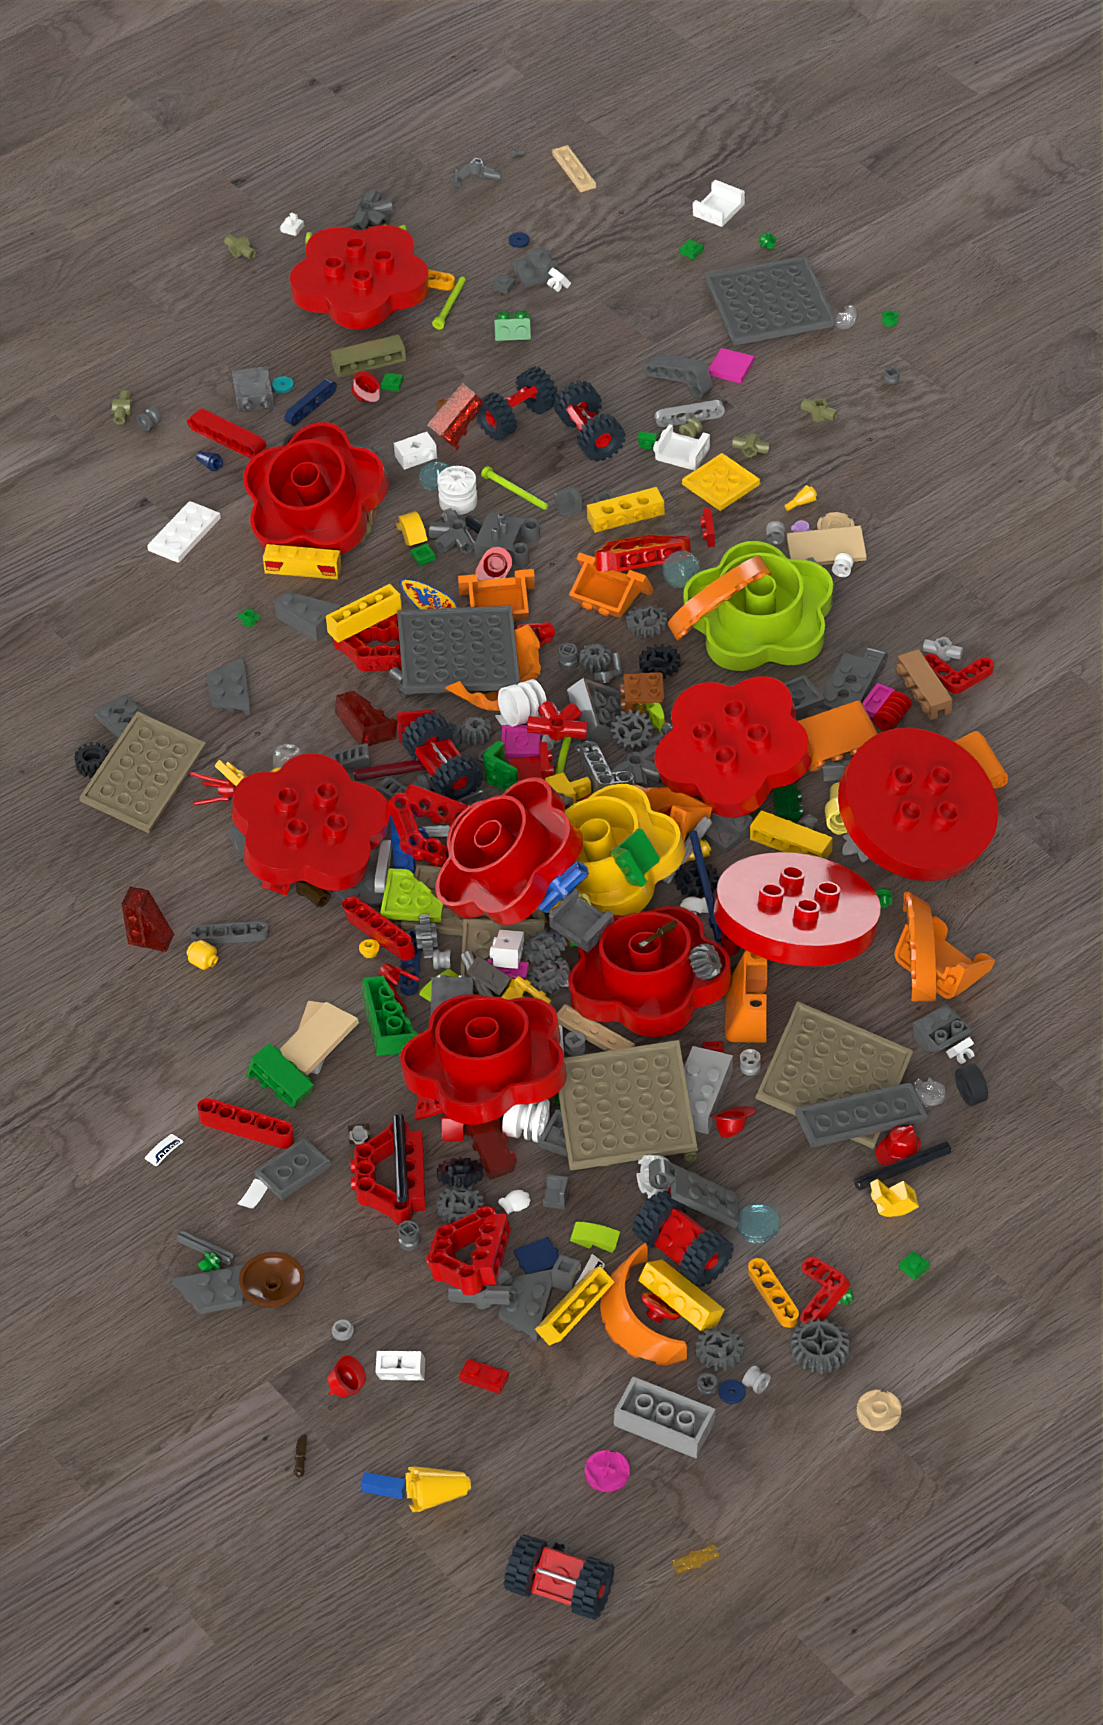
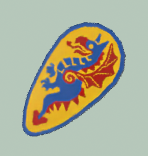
(425, 596)

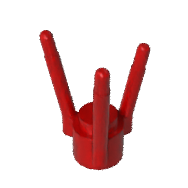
(543, 630)
(225, 788)
(392, 977)

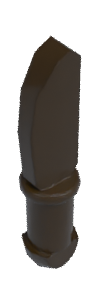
(660, 932)
(300, 1456)

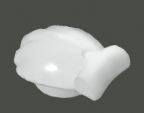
(695, 904)
(515, 1201)

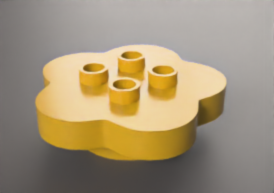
(607, 821)

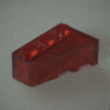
(455, 415)
(363, 720)
(144, 921)
(492, 1148)

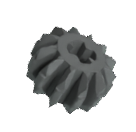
(595, 658)
(475, 730)
(705, 961)

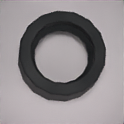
(971, 1084)

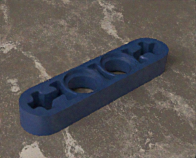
(310, 402)
(414, 963)

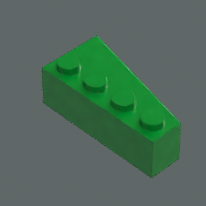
(385, 1017)

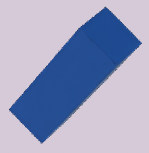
(383, 1485)

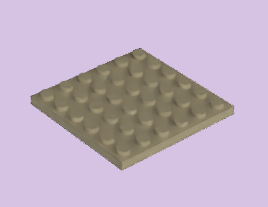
(829, 1061)
(626, 1105)

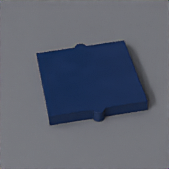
(537, 1256)

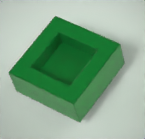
(691, 249)
(392, 382)
(647, 440)
(423, 555)
(914, 1265)

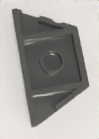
(229, 688)
(364, 891)
(212, 1289)
(530, 1304)

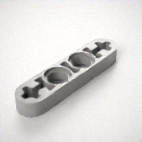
(689, 411)
(383, 865)

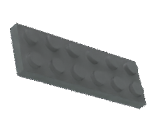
(860, 1114)

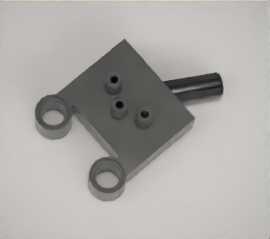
(505, 532)

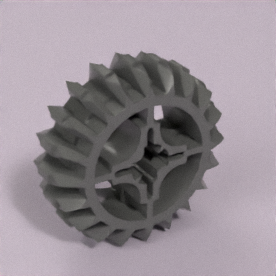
(833, 1345)

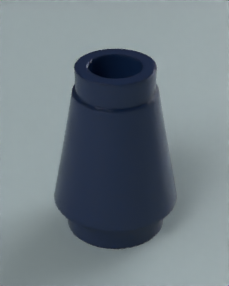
(210, 460)

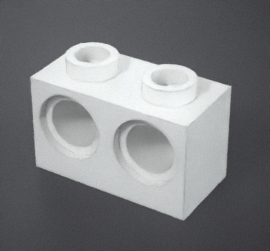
(400, 1365)

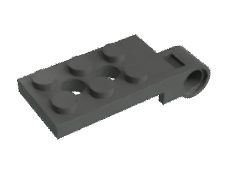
(853, 667)
(110, 713)
(695, 1191)

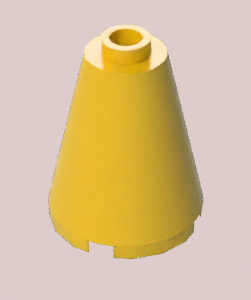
(434, 1487)

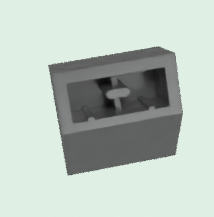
(939, 1029)

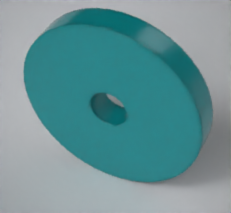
(278, 387)

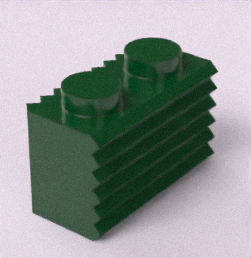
(786, 802)

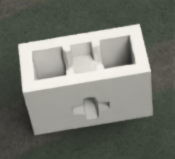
(415, 450)
(507, 949)

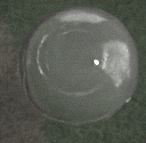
(846, 320)
(284, 753)
(930, 1092)

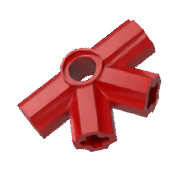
(558, 724)

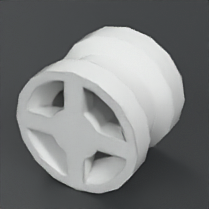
(842, 565)

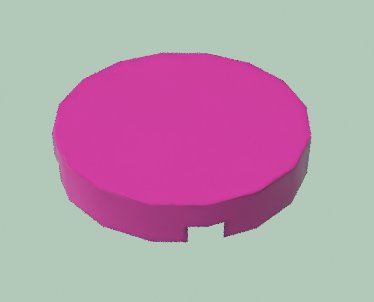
(607, 1471)

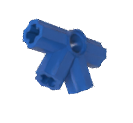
(563, 885)

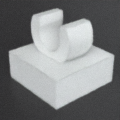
(292, 225)
(558, 279)
(960, 1049)

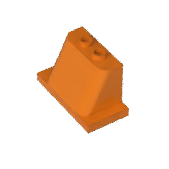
(607, 590)
(499, 591)
(685, 809)

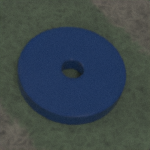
(519, 240)
(732, 1398)

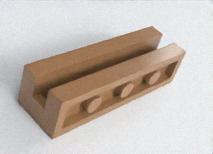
(924, 684)

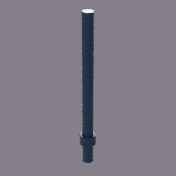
(705, 884)

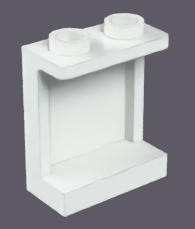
(719, 204)
(681, 449)

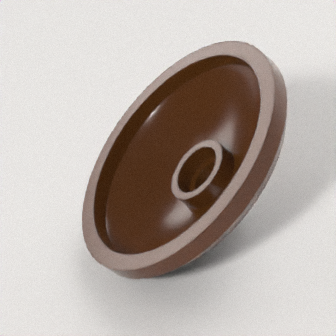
(271, 1271)

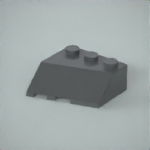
(305, 613)
(598, 707)

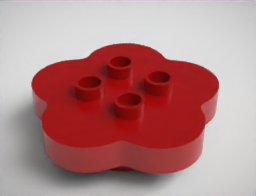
(359, 275)
(314, 490)
(733, 744)
(309, 823)
(508, 853)
(651, 985)
(486, 1056)

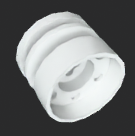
(457, 489)
(520, 701)
(527, 1117)

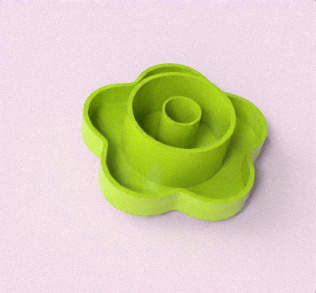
(769, 619)

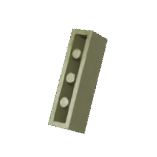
(368, 355)

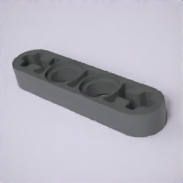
(229, 929)

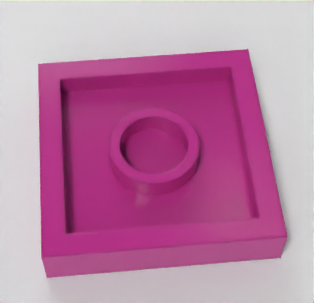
(731, 365)
(519, 742)

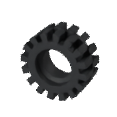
(90, 752)

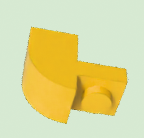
(412, 528)
(576, 789)
(895, 1200)

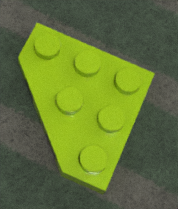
(408, 898)

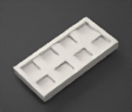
(184, 531)

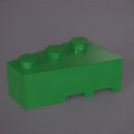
(280, 1076)

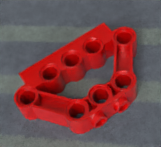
(639, 551)
(375, 658)
(408, 829)
(375, 1195)
(491, 1237)

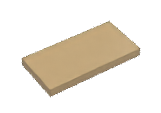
(827, 544)
(318, 1037)

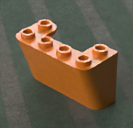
(837, 733)
(748, 983)

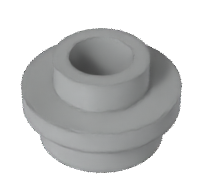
(342, 1325)

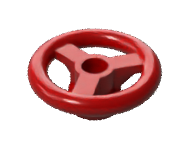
(658, 1308)

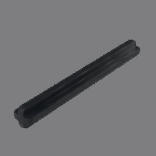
(400, 1158)
(903, 1165)

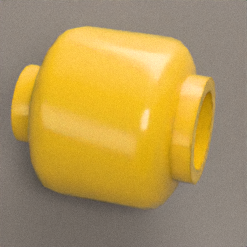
(202, 954)

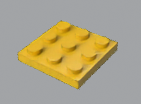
(721, 481)

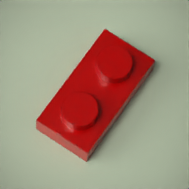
(707, 522)
(484, 1376)

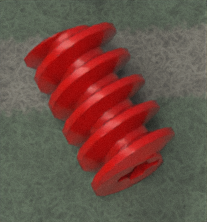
(892, 711)

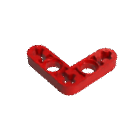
(954, 678)
(829, 1289)

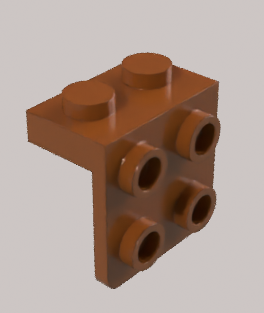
(641, 689)

